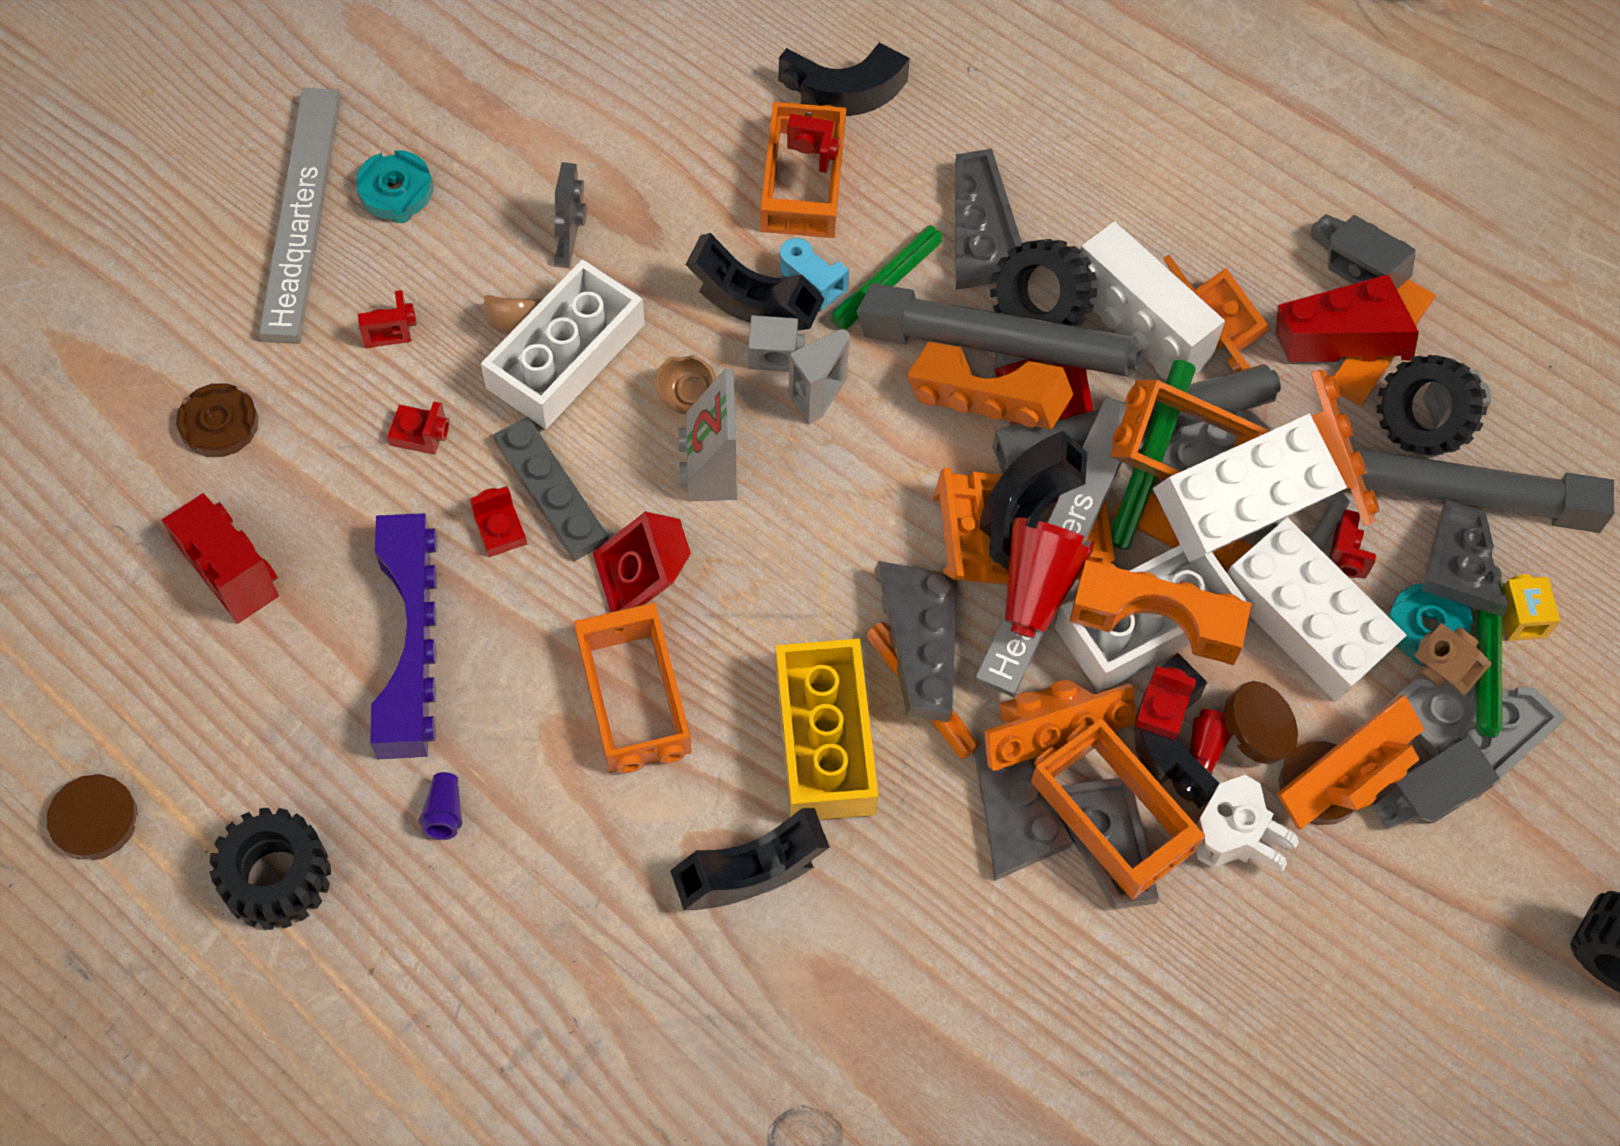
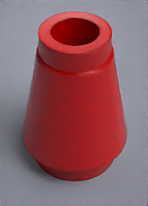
(1209, 738)

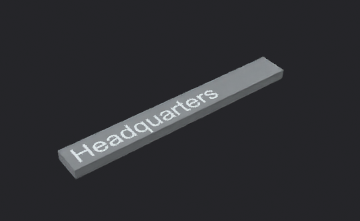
(300, 216)
(1076, 511)

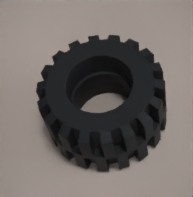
(1065, 264)
(1399, 396)
(252, 841)
(1598, 940)

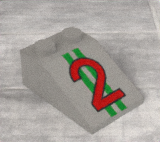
(711, 443)

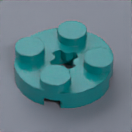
(394, 203)
(1414, 604)

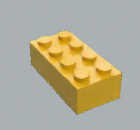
(826, 729)

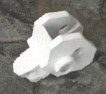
(1236, 823)

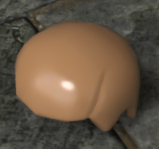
(507, 313)
(683, 381)

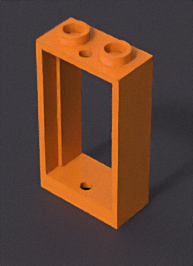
(798, 216)
(1138, 411)
(621, 628)
(1185, 832)

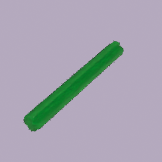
(1154, 447)
(1490, 683)

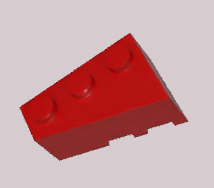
(1348, 322)
(222, 556)

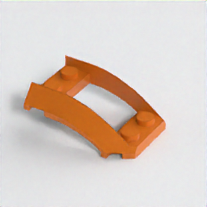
(967, 546)

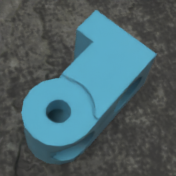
(798, 259)

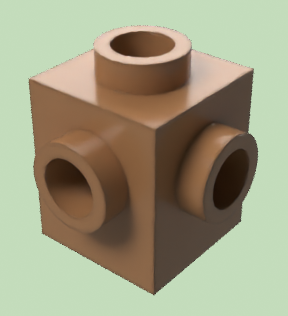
(1452, 658)

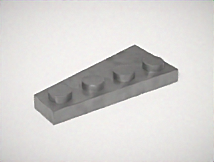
(982, 219)
(923, 635)

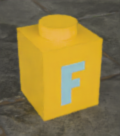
(1530, 608)

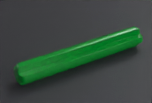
(889, 273)

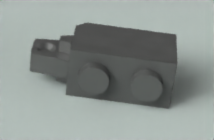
(1363, 250)
(1439, 784)

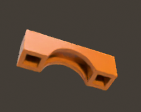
(1027, 396)
(1210, 620)

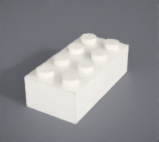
(1149, 302)
(563, 344)
(1249, 487)
(1313, 609)
(1142, 637)

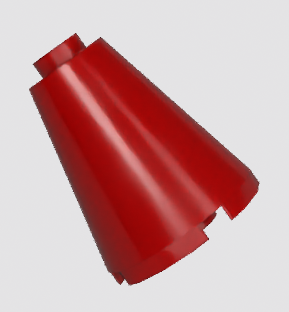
(1041, 573)

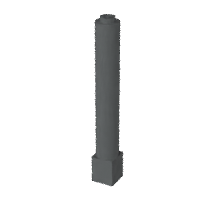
(897, 315)
(1229, 392)
(1571, 502)

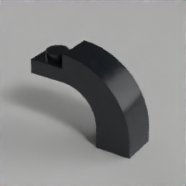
(854, 88)
(748, 293)
(1028, 487)
(1170, 758)
(748, 870)

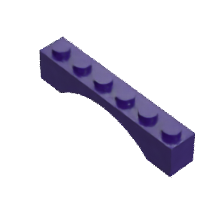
(401, 710)

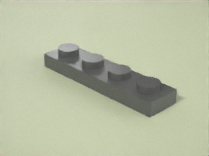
(551, 488)

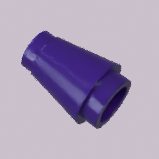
(442, 808)

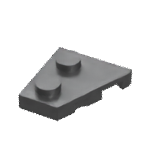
(569, 212)

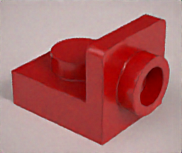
(813, 136)
(388, 326)
(419, 428)
(497, 521)
(1346, 547)
(1165, 702)

